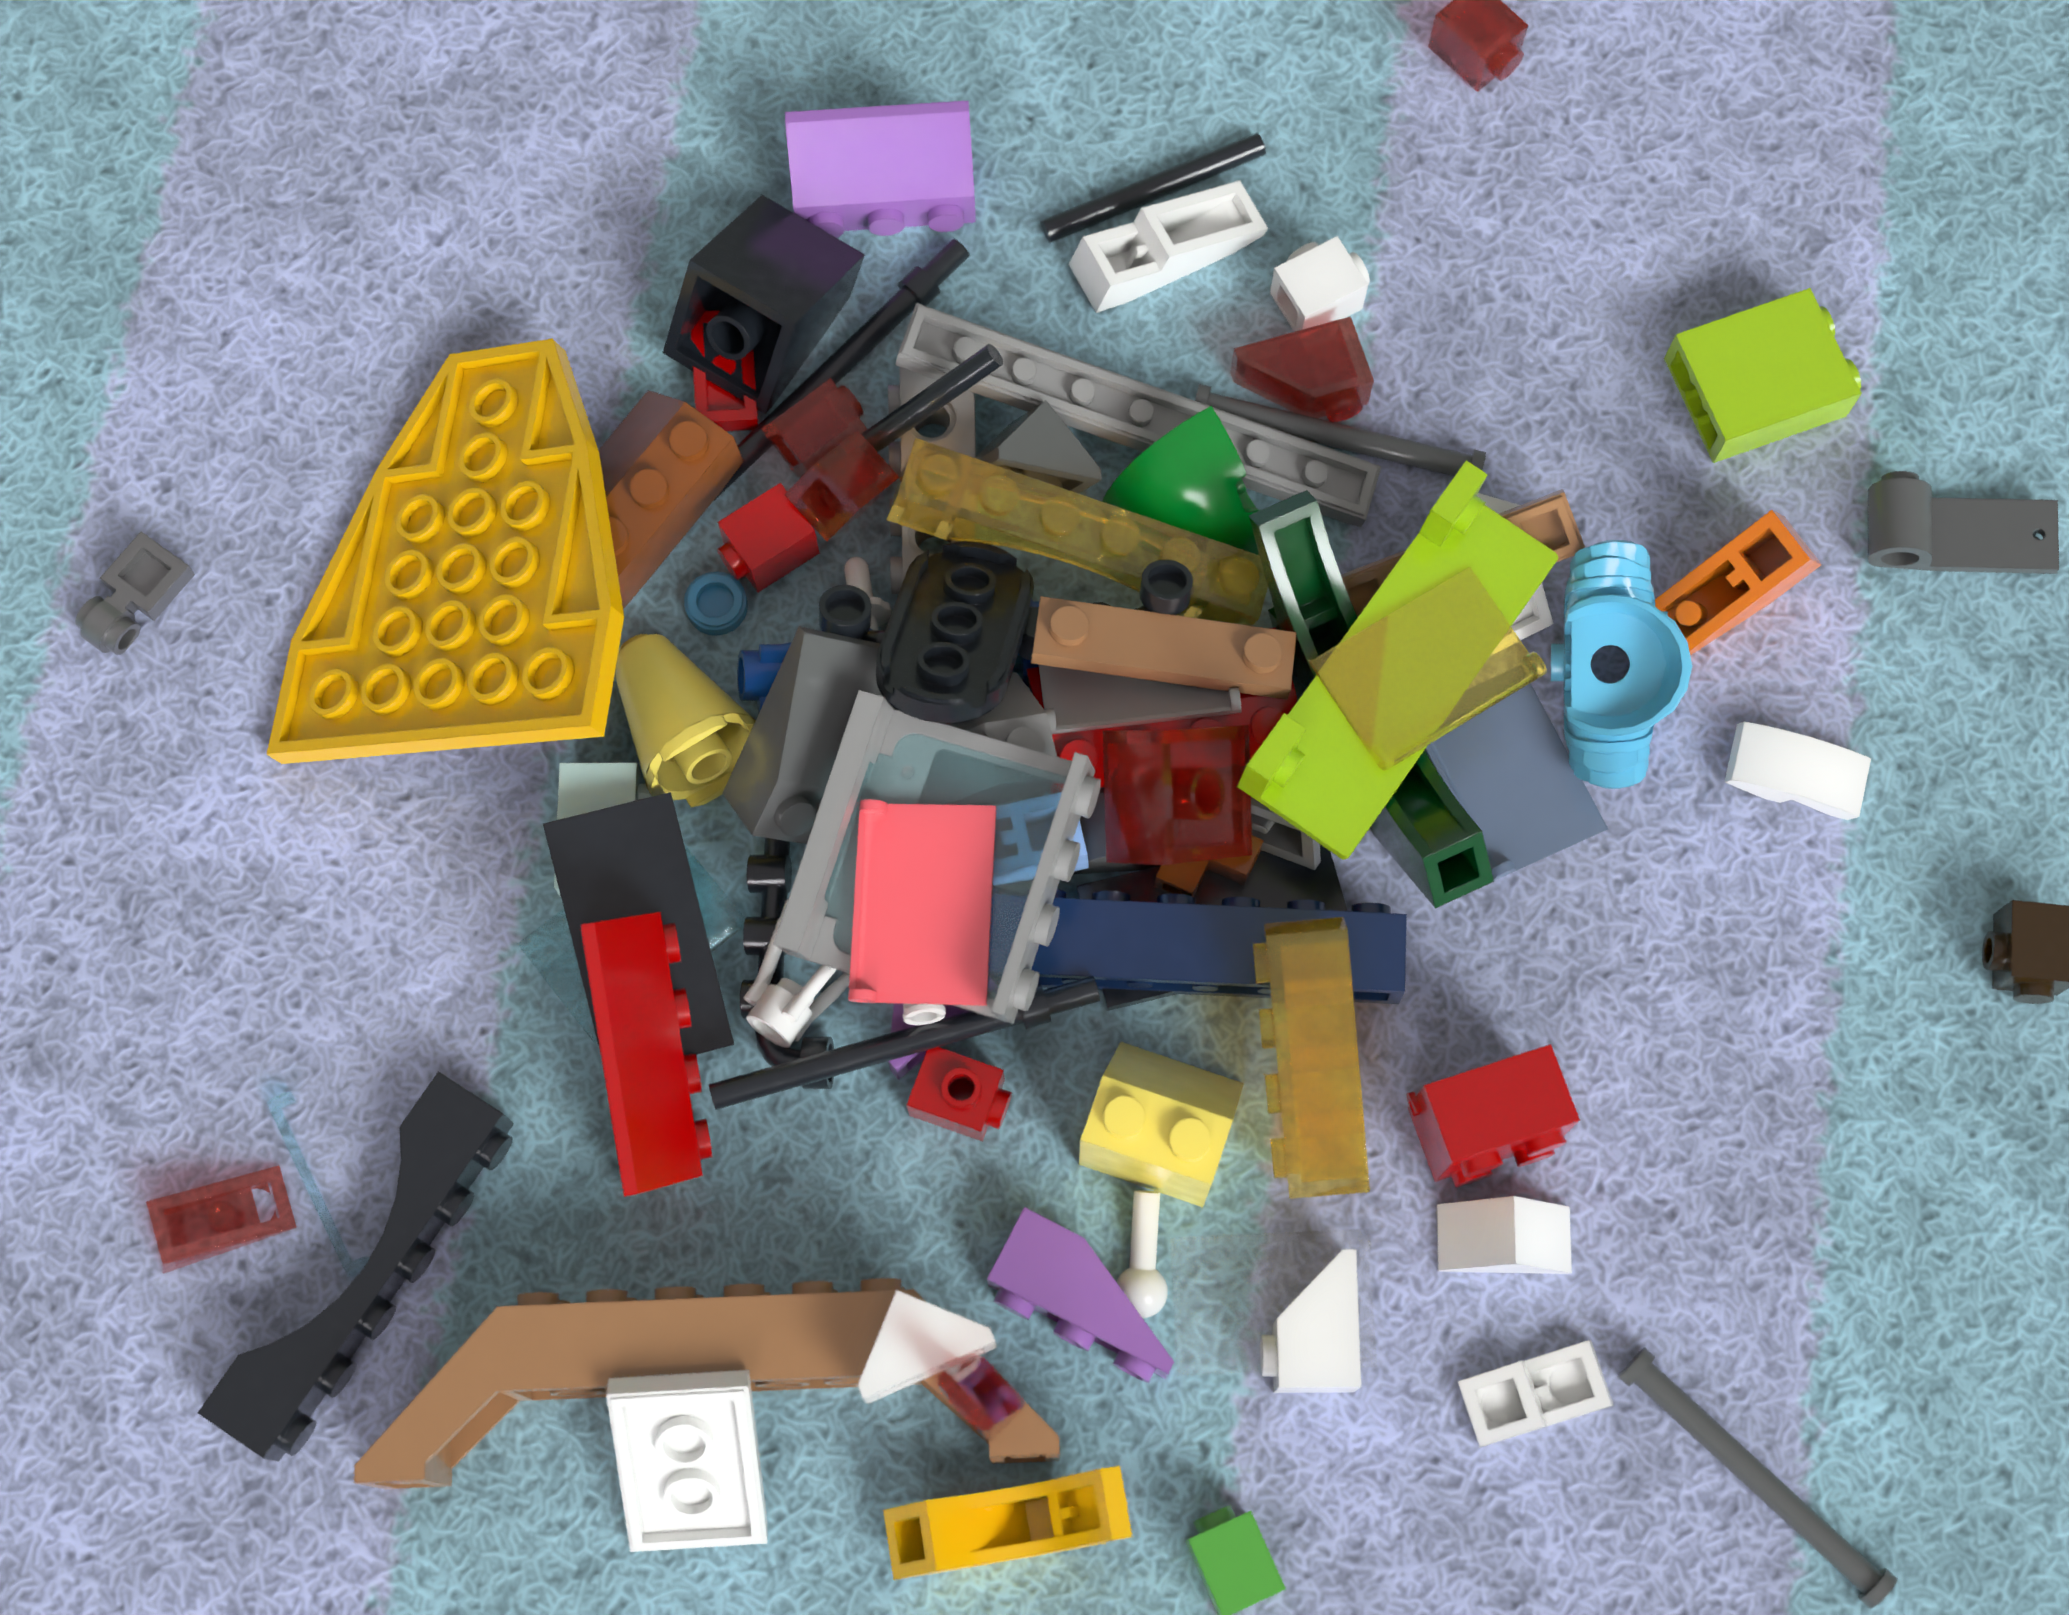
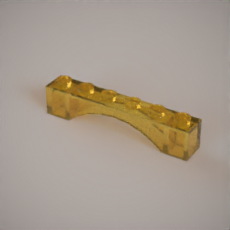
(988, 504)

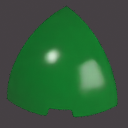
(1191, 483)

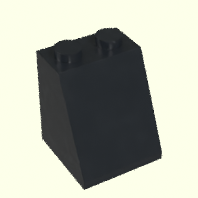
(774, 294)

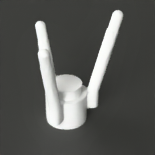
(788, 1009)

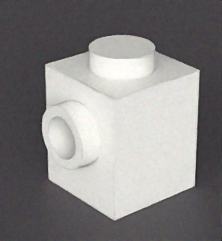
(1320, 284)

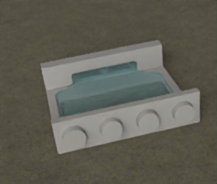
(928, 762)

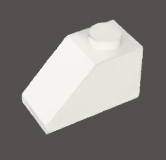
(1318, 1335)

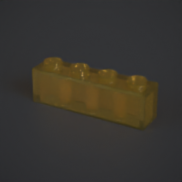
(1315, 1057)

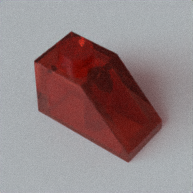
(1308, 370)

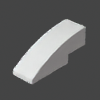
(1165, 244)

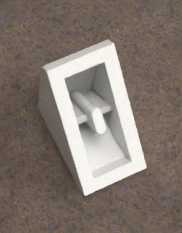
(1504, 1236)
(917, 1344)

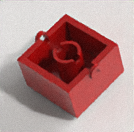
(1493, 1114)

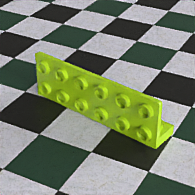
(1312, 760)

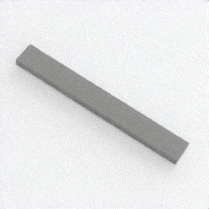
(1135, 411)

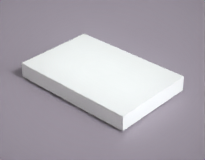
(688, 1460)

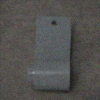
(1958, 533)

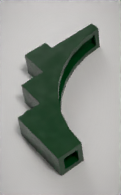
(1422, 820)

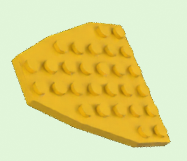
(469, 581)

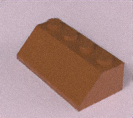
(659, 480)

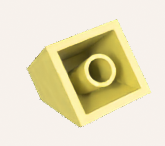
(1159, 1123)

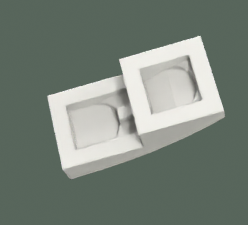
(1797, 768)
(1535, 1393)

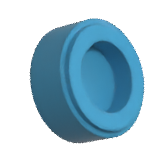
(716, 603)

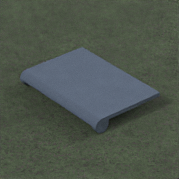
(1516, 783)

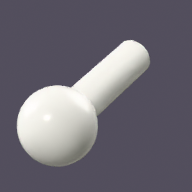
(1142, 1281)

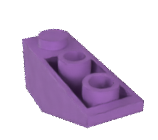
(1065, 1280)

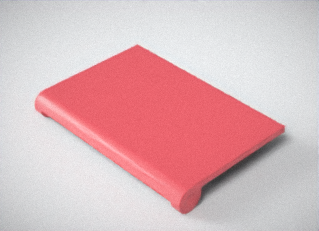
(922, 904)

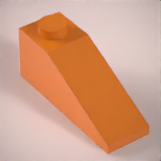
(1738, 580)

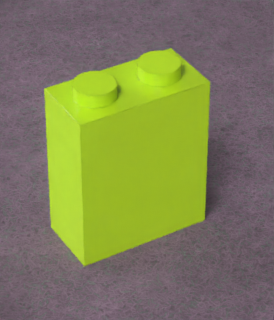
(1763, 374)

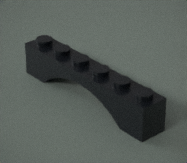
(277, 1387)

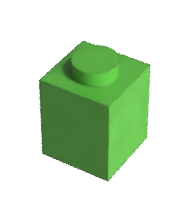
(1233, 1561)

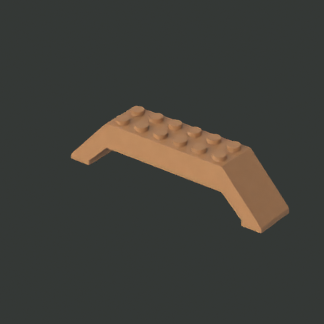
(572, 1349)

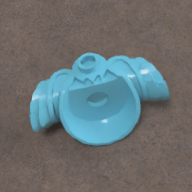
(1613, 723)

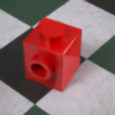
(766, 539)
(959, 1094)

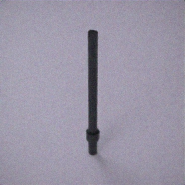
(918, 286)
(897, 1045)

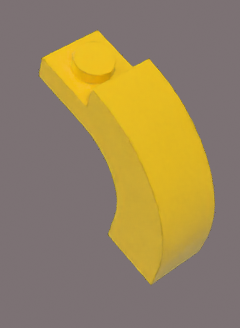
(1007, 1523)

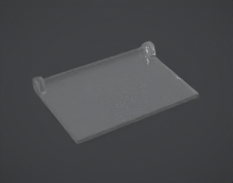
(1239, 1284)

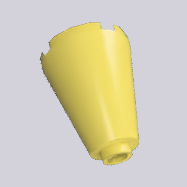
(679, 720)

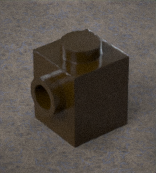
(2029, 950)

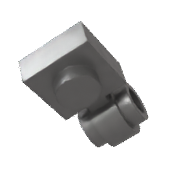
(141, 579)

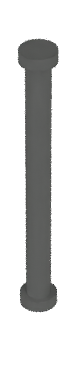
(1345, 436)
(1797, 1514)

